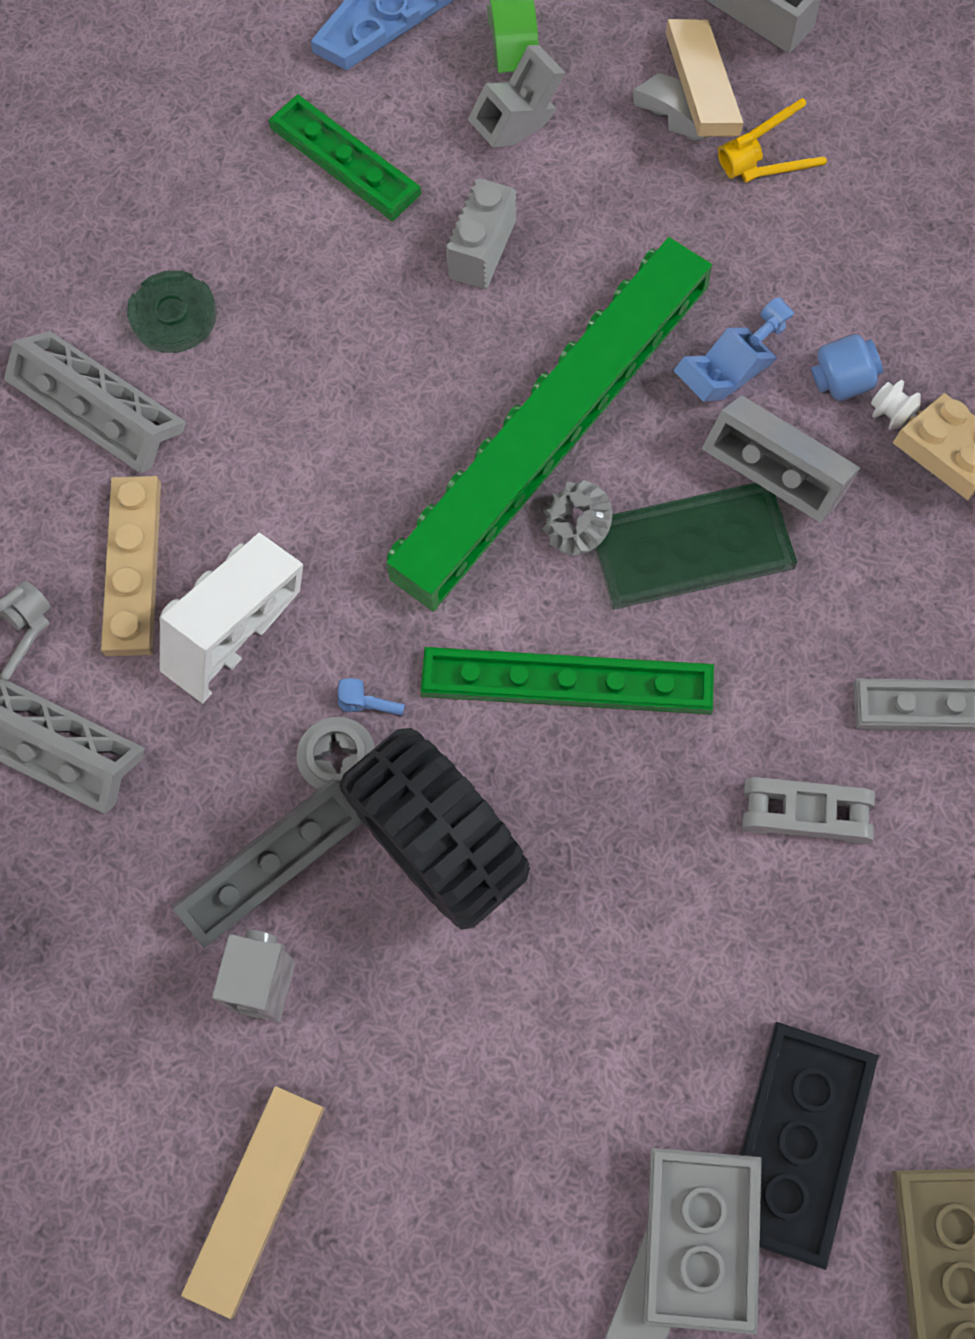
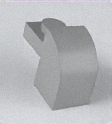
(519, 107)

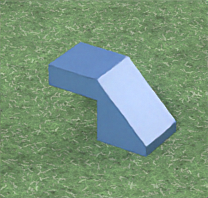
(725, 366)

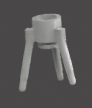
(22, 608)

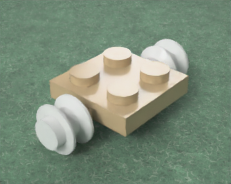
(936, 438)

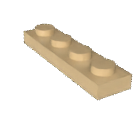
(131, 566)

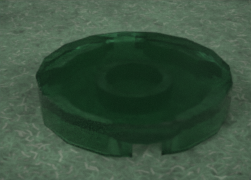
(174, 324)

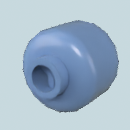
(847, 367)

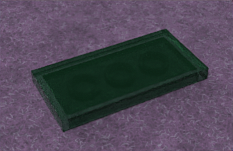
(694, 545)

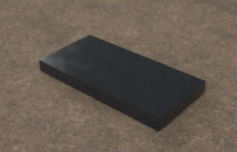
(807, 1136)

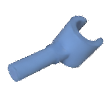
(775, 317)
(352, 699)

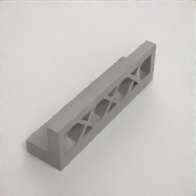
(89, 400)
(62, 762)

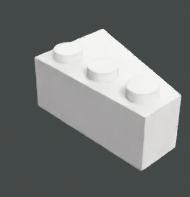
(223, 611)

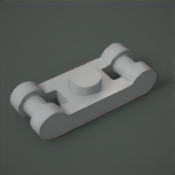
(809, 810)

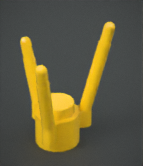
(742, 153)

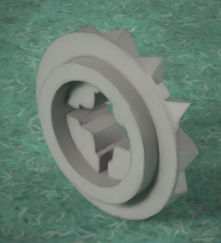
(590, 527)
(317, 744)

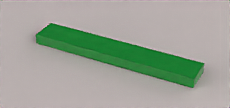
(567, 680)

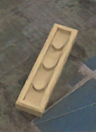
(704, 78)
(253, 1203)

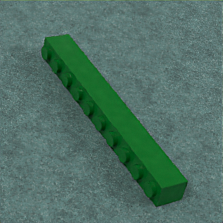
(548, 424)

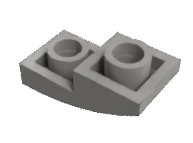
(666, 97)

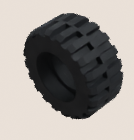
(436, 827)

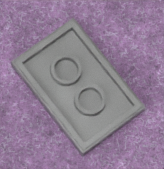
(702, 1241)

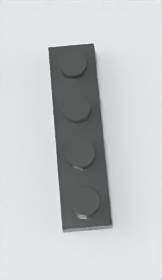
(266, 863)

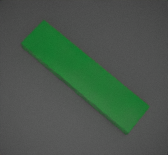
(345, 157)

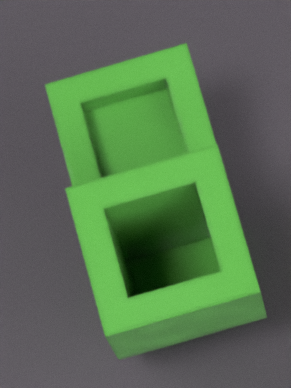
(512, 29)

